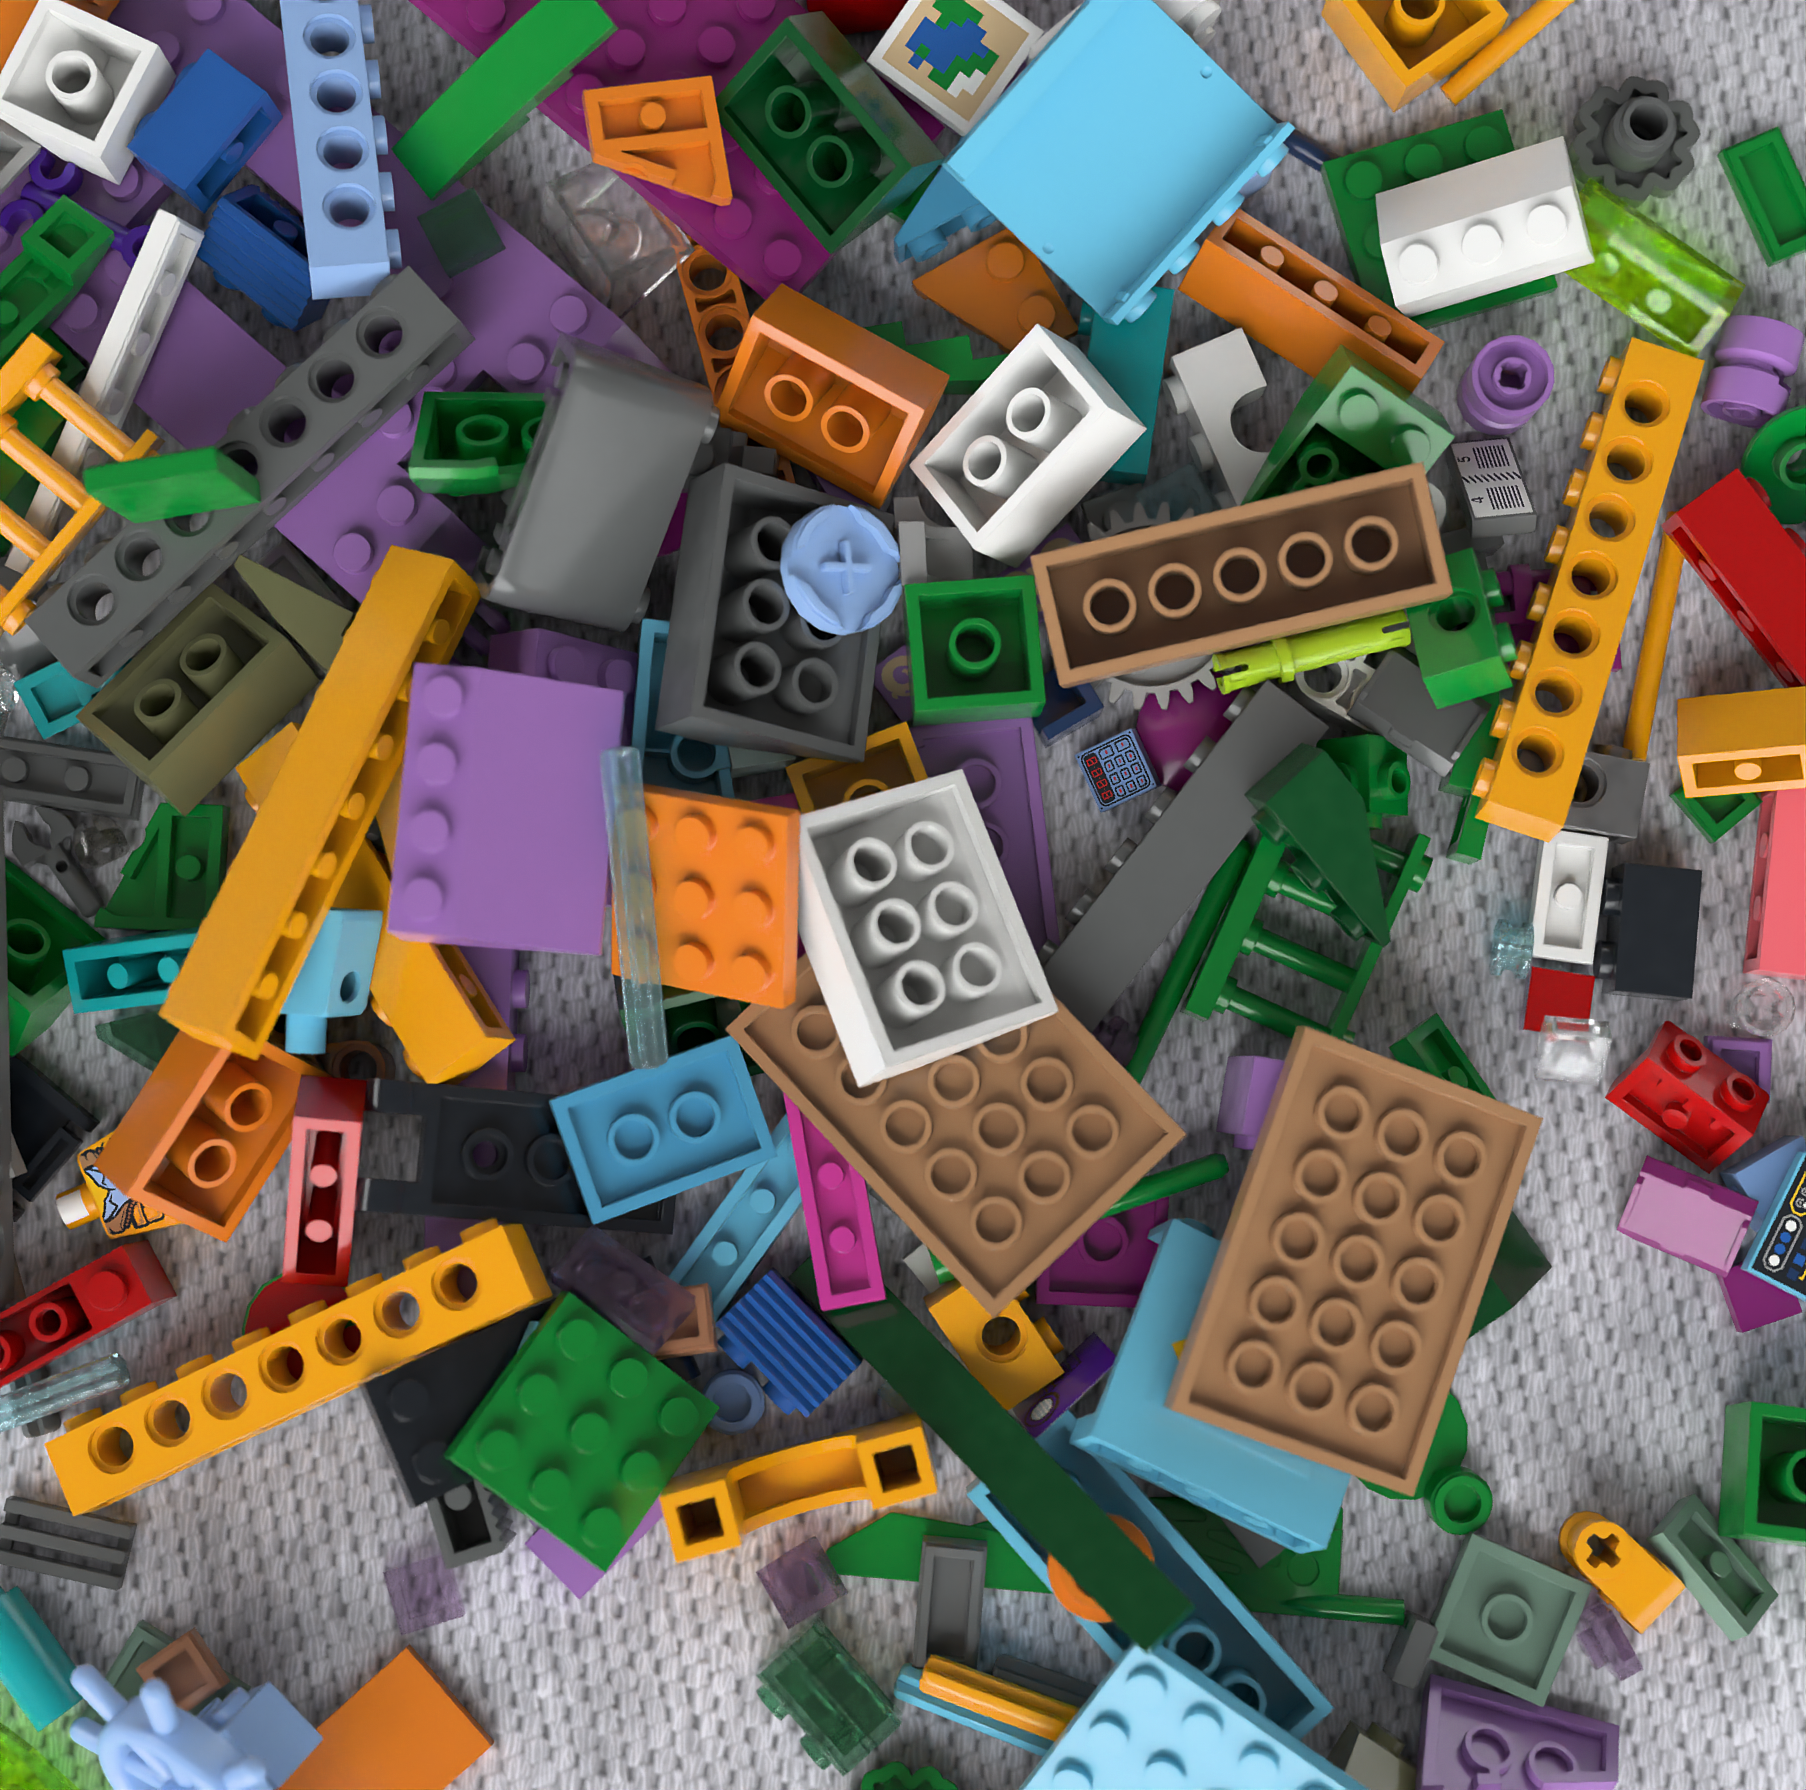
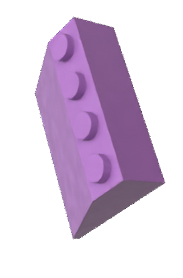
(503, 811)

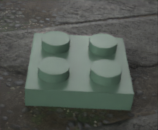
(1506, 1618)

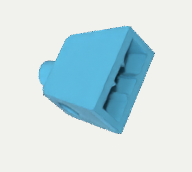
(333, 977)

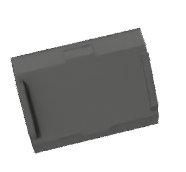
(1402, 710)

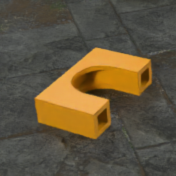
(725, 1502)

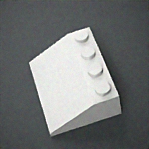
(914, 928)

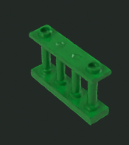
(1245, 933)

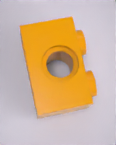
(1007, 1370)

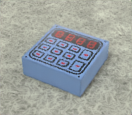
(1118, 770)

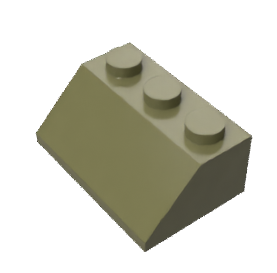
(199, 698)

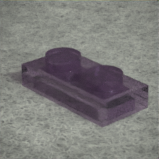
(623, 1289)

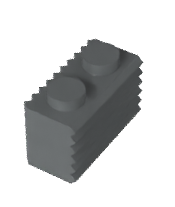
(470, 1524)

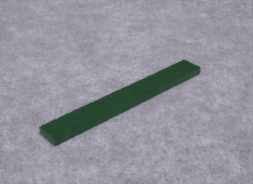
(1010, 1465)

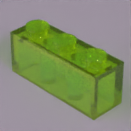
(1653, 273)

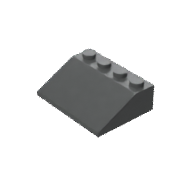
(738, 651)

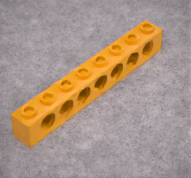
(1663, 388)
(90, 1455)

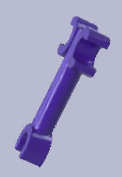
(44, 192)

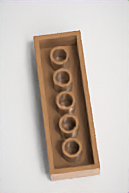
(1242, 575)

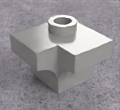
(927, 549)

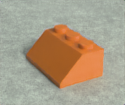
(829, 395)
(206, 1132)

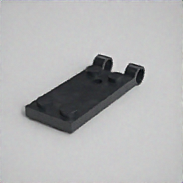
(523, 1185)
(434, 1396)

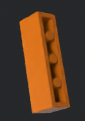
(1302, 304)

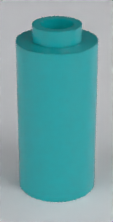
(33, 1662)

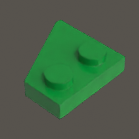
(173, 872)

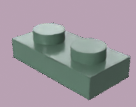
(1712, 1567)

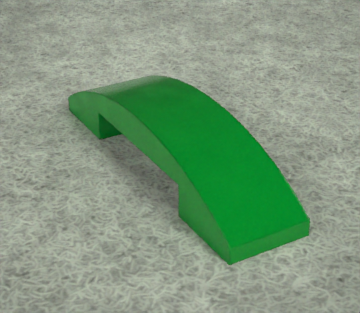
(49, 272)

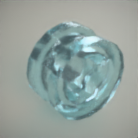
(1511, 949)

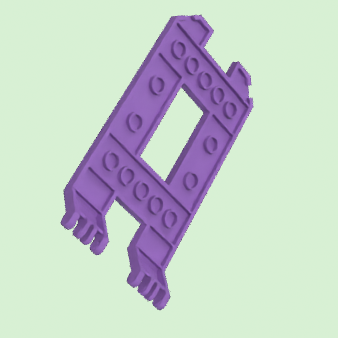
(214, 369)

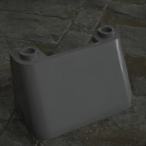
(597, 488)

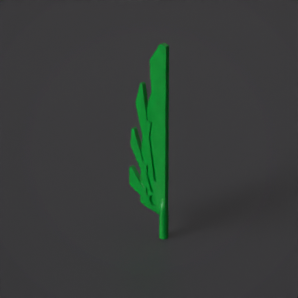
(1283, 1586)

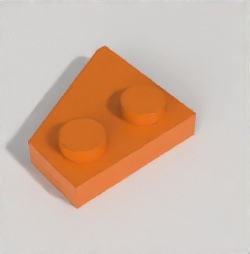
(661, 135)
(998, 292)

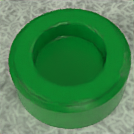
(1458, 1500)

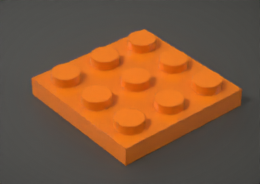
(723, 895)

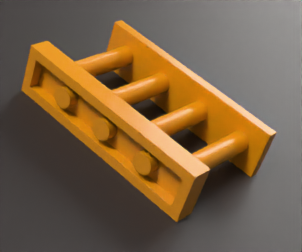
(33, 375)

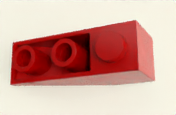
(81, 1309)

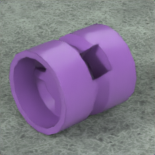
(1754, 361)
(1505, 385)

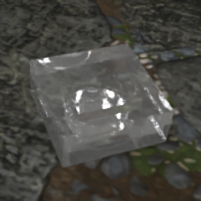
(1572, 1050)

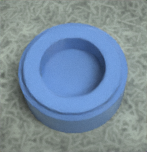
(739, 1401)

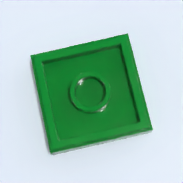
(171, 484)

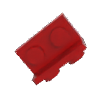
(1690, 1098)

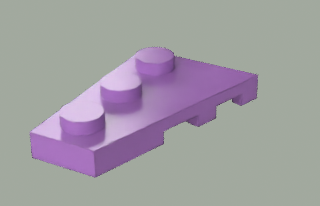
(1506, 1743)

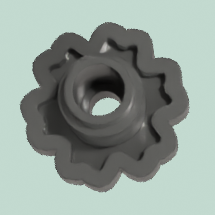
(1634, 140)

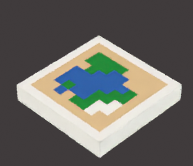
(954, 55)

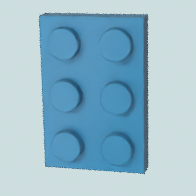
(662, 1128)

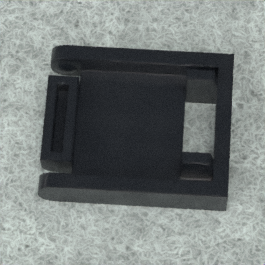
(39, 1128)

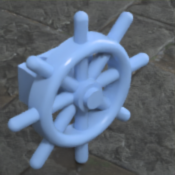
(154, 1745)

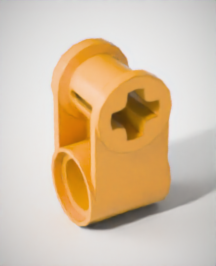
(1624, 1571)

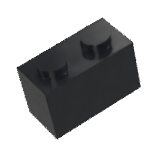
(1649, 932)

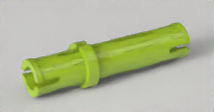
(1309, 650)

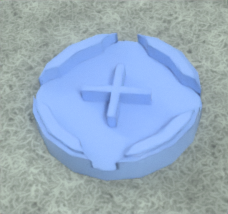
(841, 569)

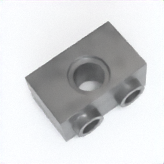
(1613, 792)

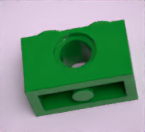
(1469, 660)

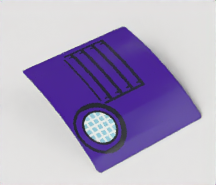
(1082, 1370)

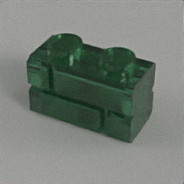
(827, 1697)

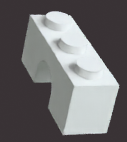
(1209, 387)

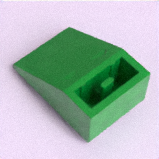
(1350, 427)

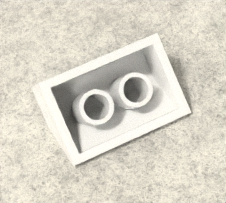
(1482, 228)

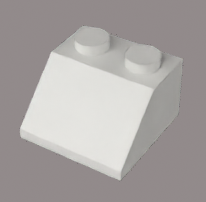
(82, 87)

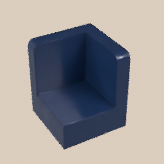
(1065, 709)

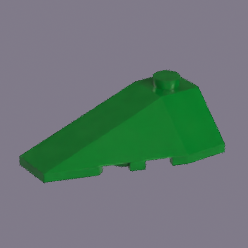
(473, 441)

